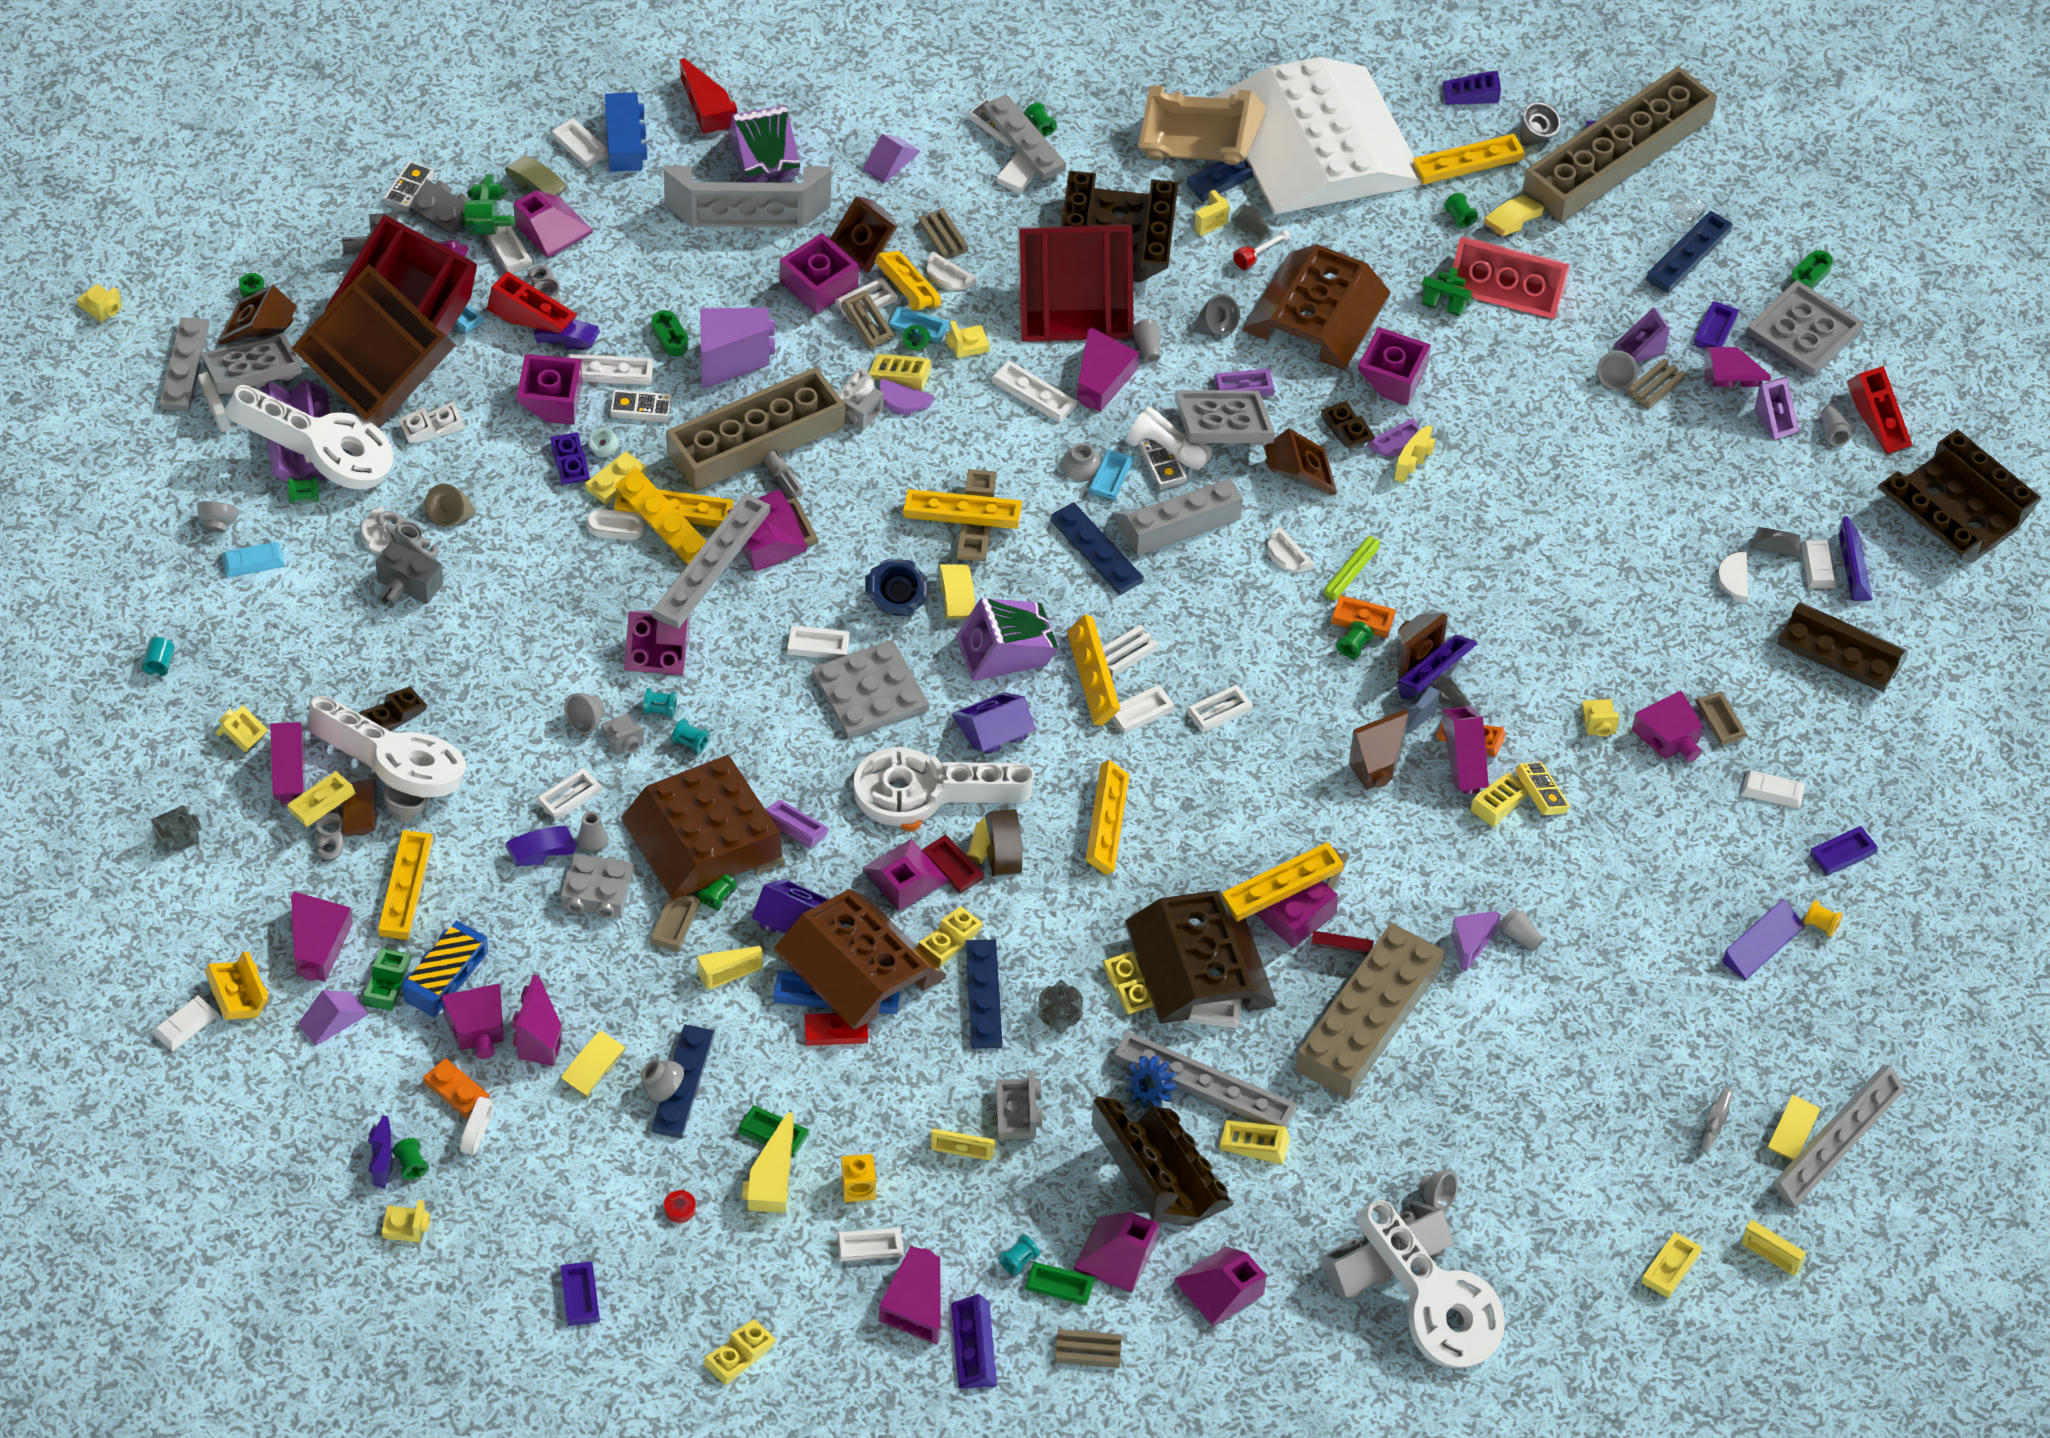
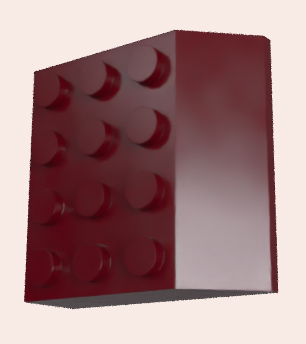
(418, 267)
(1075, 282)

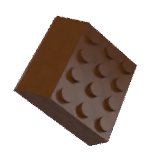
(373, 346)
(701, 827)

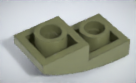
(537, 176)

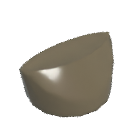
(448, 505)

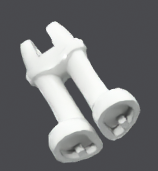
(1155, 427)

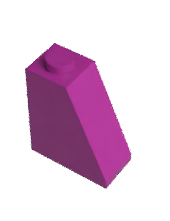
(1104, 369)
(1466, 748)
(287, 761)
(318, 934)
(915, 1296)

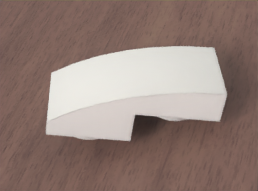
(426, 426)

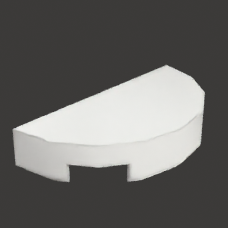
(947, 274)
(858, 385)
(373, 535)
(1287, 553)
(1734, 576)

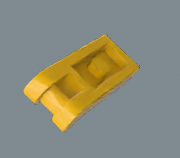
(908, 280)

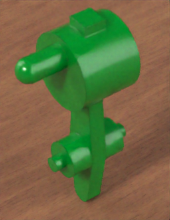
(481, 213)

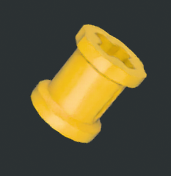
(1823, 918)

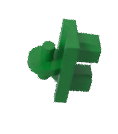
(1435, 289)

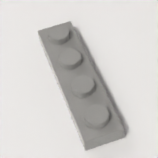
(1024, 137)
(184, 364)

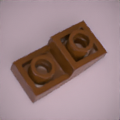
(360, 809)

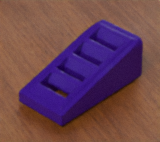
(1488, 93)

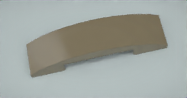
(975, 538)

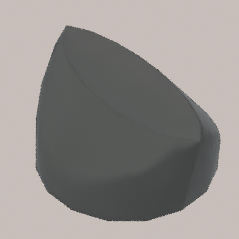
(1538, 123)
(1218, 316)
(1776, 541)

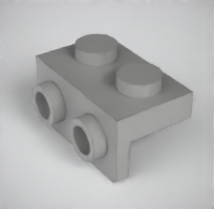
(439, 205)
(1017, 1107)

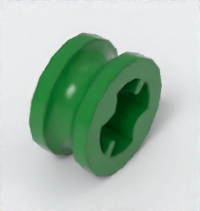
(250, 278)
(911, 344)

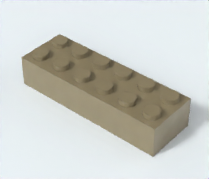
(747, 429)
(1369, 1010)

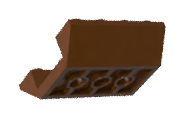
(1341, 305)
(844, 961)

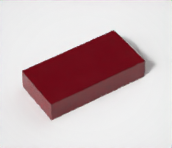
(954, 864)
(1341, 942)

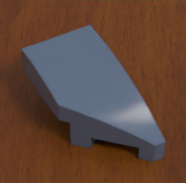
(1422, 710)

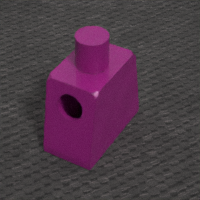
(1670, 727)
(475, 1018)

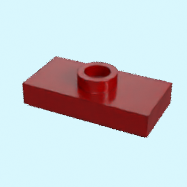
(832, 1030)

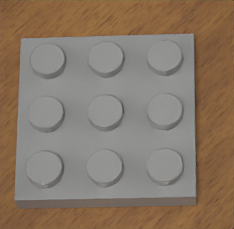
(1805, 328)
(251, 363)
(1224, 417)
(870, 689)

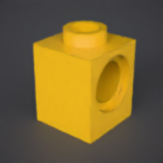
(858, 1177)

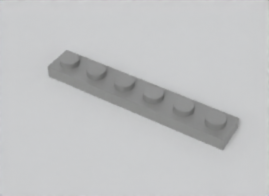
(711, 561)
(1210, 1083)
(1838, 1136)

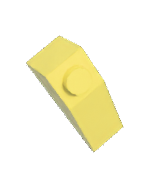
(770, 1173)

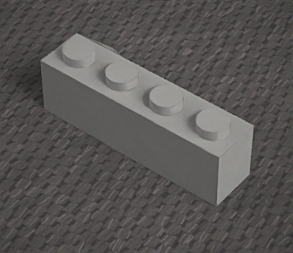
(1180, 517)
(1359, 1265)

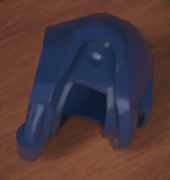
(897, 587)

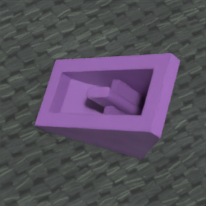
(889, 157)
(1646, 337)
(1776, 408)
(1472, 934)
(330, 1015)

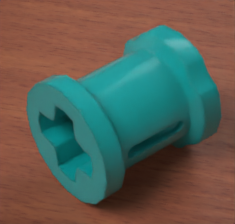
(668, 708)
(690, 736)
(1019, 1255)

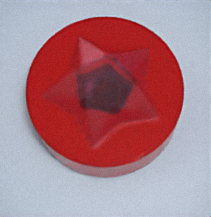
(679, 1206)

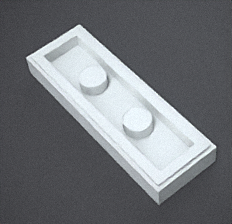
(616, 369)
(1034, 391)

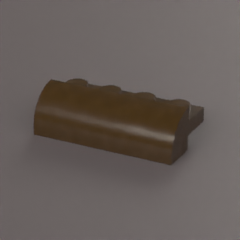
(1842, 647)

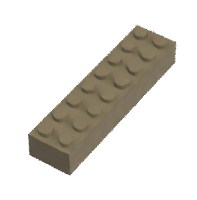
(1619, 144)

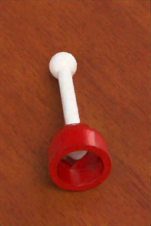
(1246, 256)

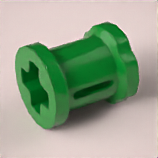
(1041, 119)
(1460, 210)
(295, 485)
(1351, 644)
(717, 892)
(410, 1158)

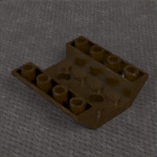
(1148, 214)
(1971, 489)
(1178, 954)
(1160, 1163)

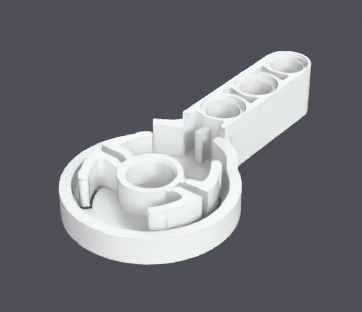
(314, 435)
(422, 761)
(939, 785)
(1437, 1292)

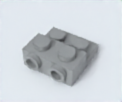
(597, 886)

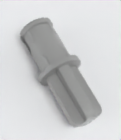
(783, 474)

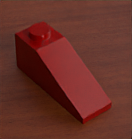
(707, 99)
(527, 306)
(1880, 409)

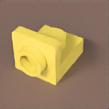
(1213, 215)
(100, 302)
(966, 340)
(1599, 717)
(241, 727)
(406, 1223)

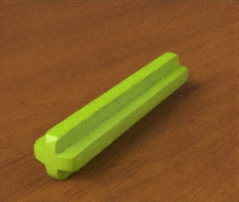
(1351, 568)

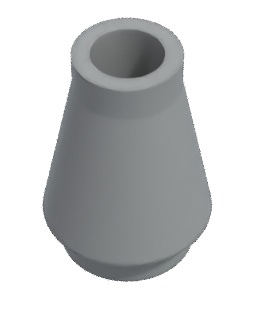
(1148, 339)
(1836, 428)
(591, 833)
(1520, 928)

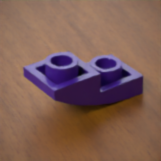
(577, 335)
(569, 458)
(536, 845)
(382, 1158)

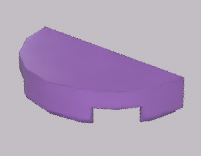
(904, 399)
(1393, 441)

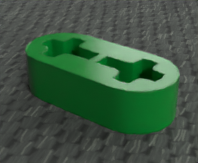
(1807, 267)
(675, 331)

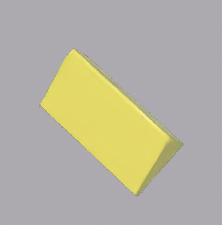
(962, 1144)

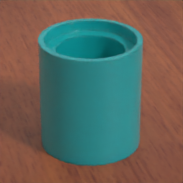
(158, 656)

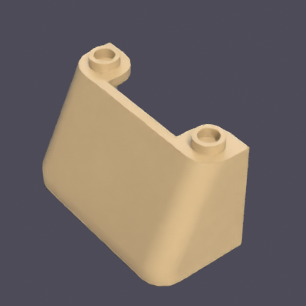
(1200, 126)

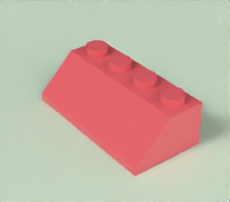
(1511, 277)

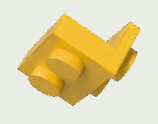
(237, 987)

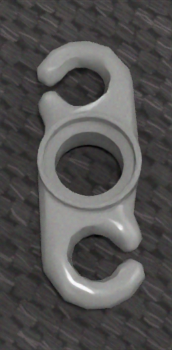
(547, 281)
(405, 526)
(335, 838)
(1717, 1118)

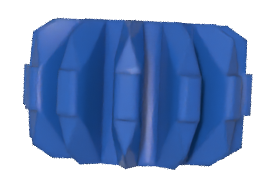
(1138, 1081)

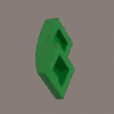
(386, 979)

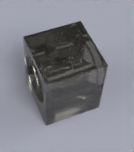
(166, 834)

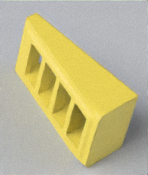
(916, 380)
(1487, 811)
(729, 965)
(1264, 1152)

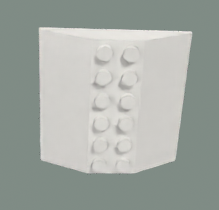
(1324, 136)

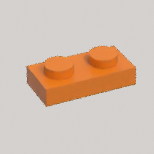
(1375, 616)
(454, 1087)

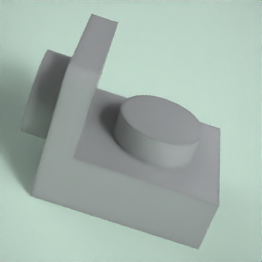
(866, 410)
(623, 734)

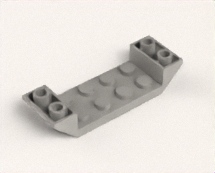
(747, 203)

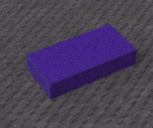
(1716, 326)
(1843, 850)
(580, 1293)

